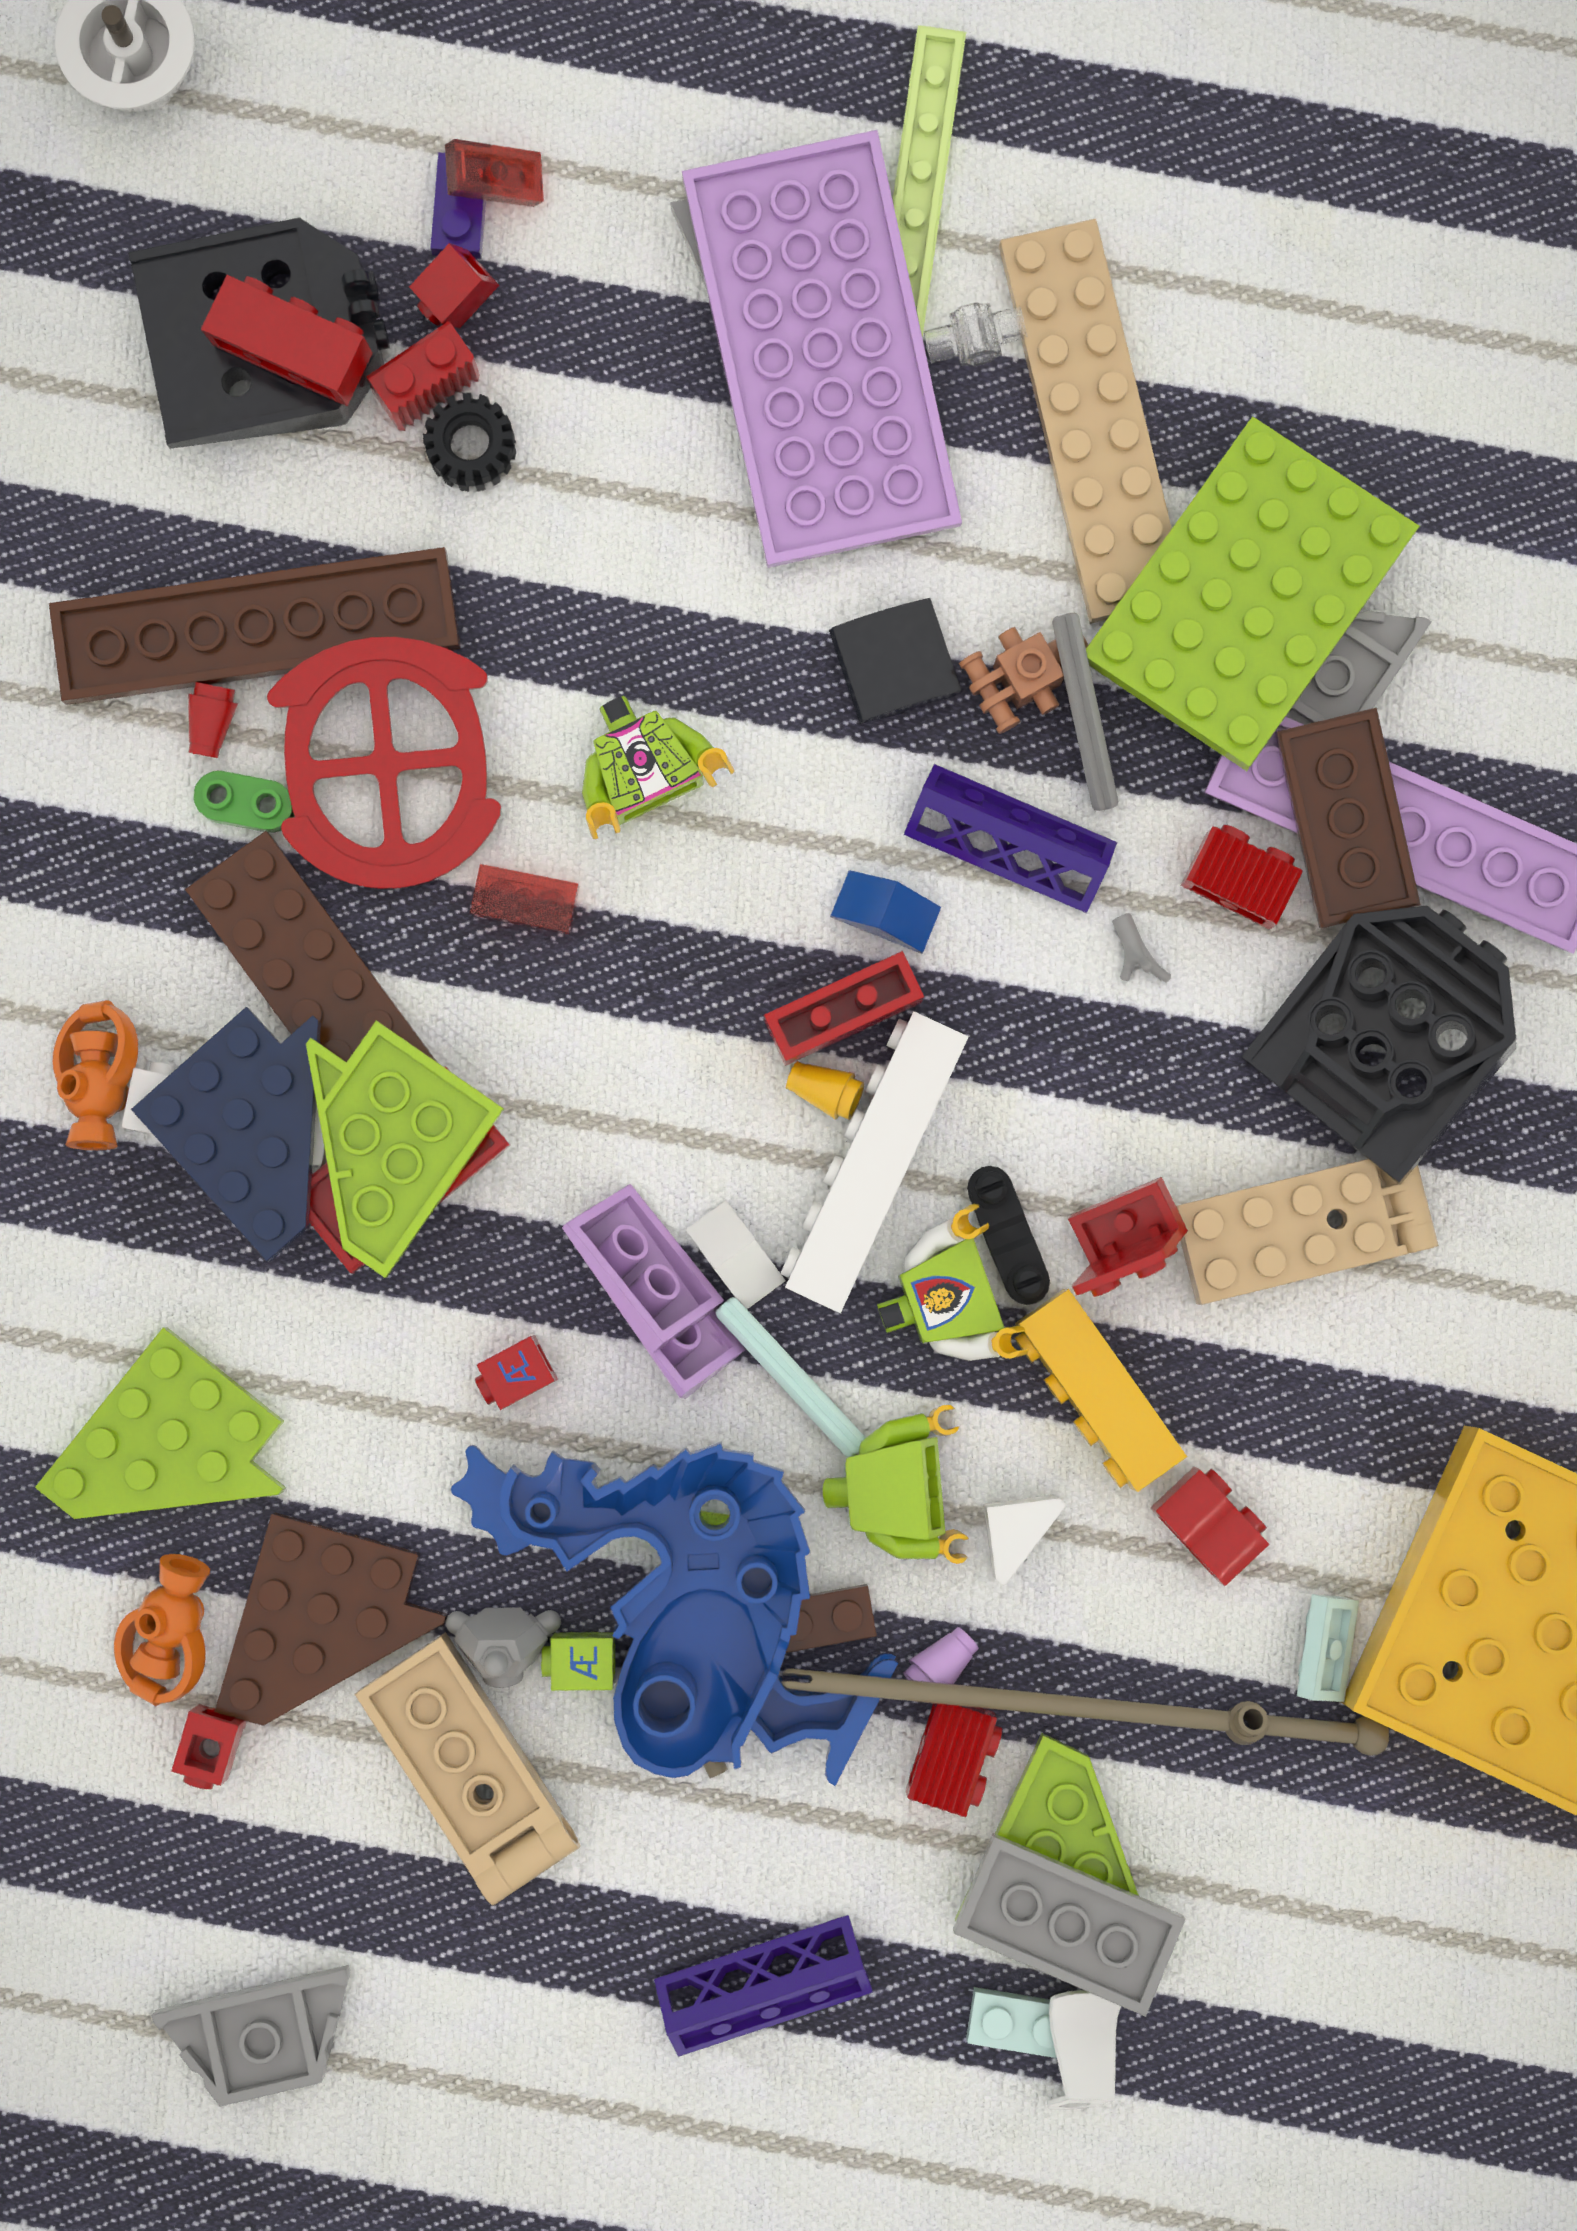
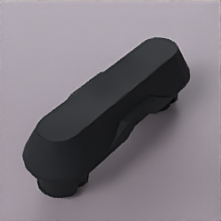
(1008, 1235)

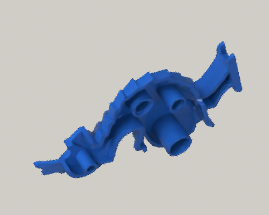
(706, 1618)

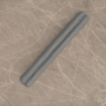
(1085, 711)

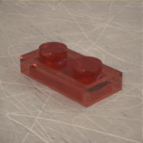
(494, 173)
(524, 899)

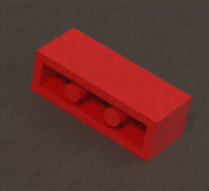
(288, 338)
(843, 1008)

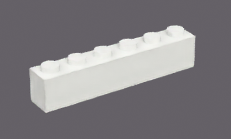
(876, 1161)

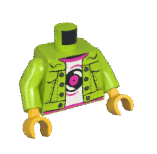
(643, 765)

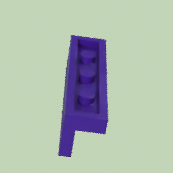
(1015, 823)
(766, 2002)

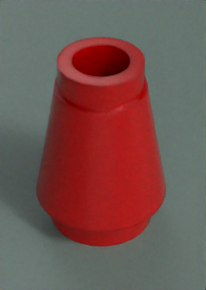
(209, 718)

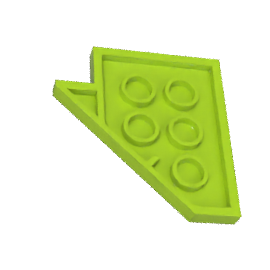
(392, 1139)
(166, 1439)
(1065, 1815)

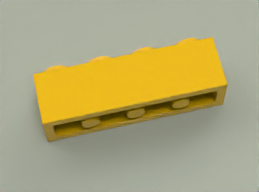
(1100, 1391)

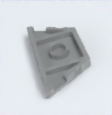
(1359, 666)
(259, 2036)

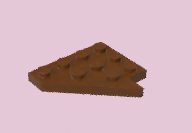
(317, 1616)

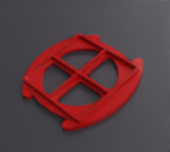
(376, 664)

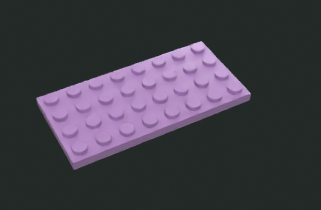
(822, 348)

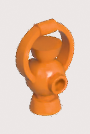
(94, 1087)
(168, 1620)

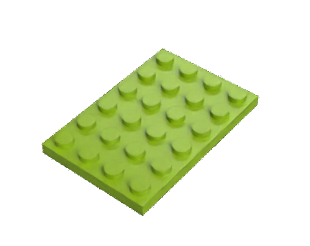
(1249, 593)

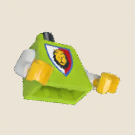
(950, 1295)

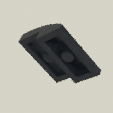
(894, 660)

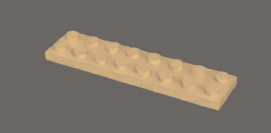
(1088, 407)

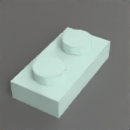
(1327, 1648)
(1010, 2022)

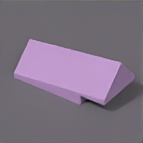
(655, 1289)

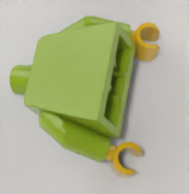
(898, 1489)

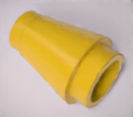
(826, 1088)

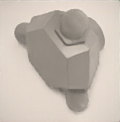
(502, 1641)

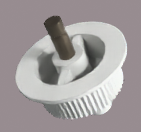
(125, 50)

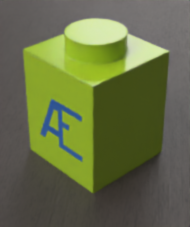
(580, 1661)

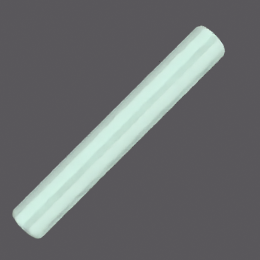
(790, 1376)

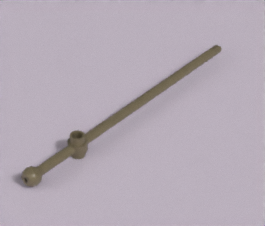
(1365, 1734)

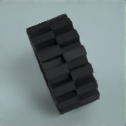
(461, 414)

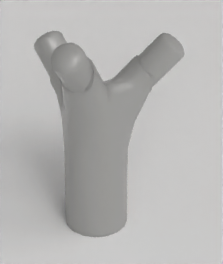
(1135, 950)

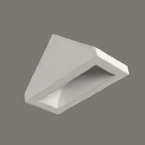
(735, 1255)
(1015, 1530)

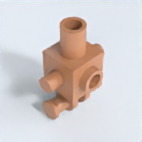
(1027, 672)

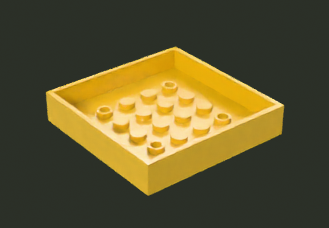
(1494, 1610)

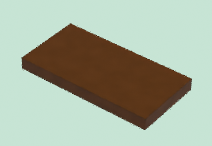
(1347, 817)

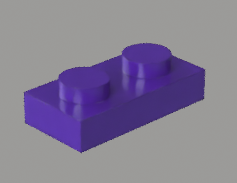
(456, 218)

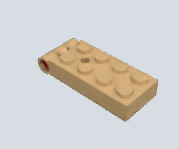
(1283, 1234)
(450, 1744)

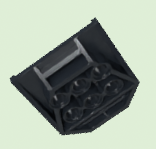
(196, 377)
(1422, 959)

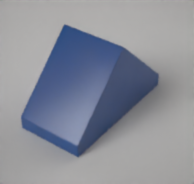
(886, 910)

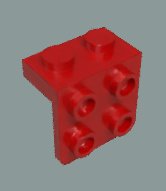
(1127, 1236)

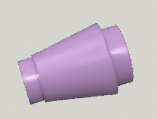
(943, 1659)

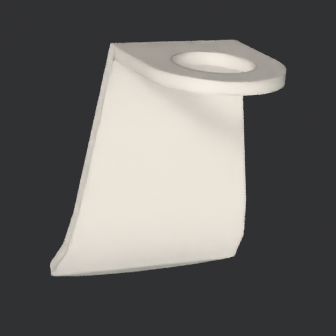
(1084, 2047)

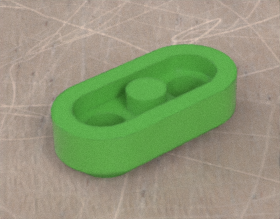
(243, 801)

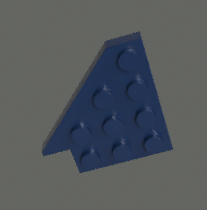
(244, 1127)

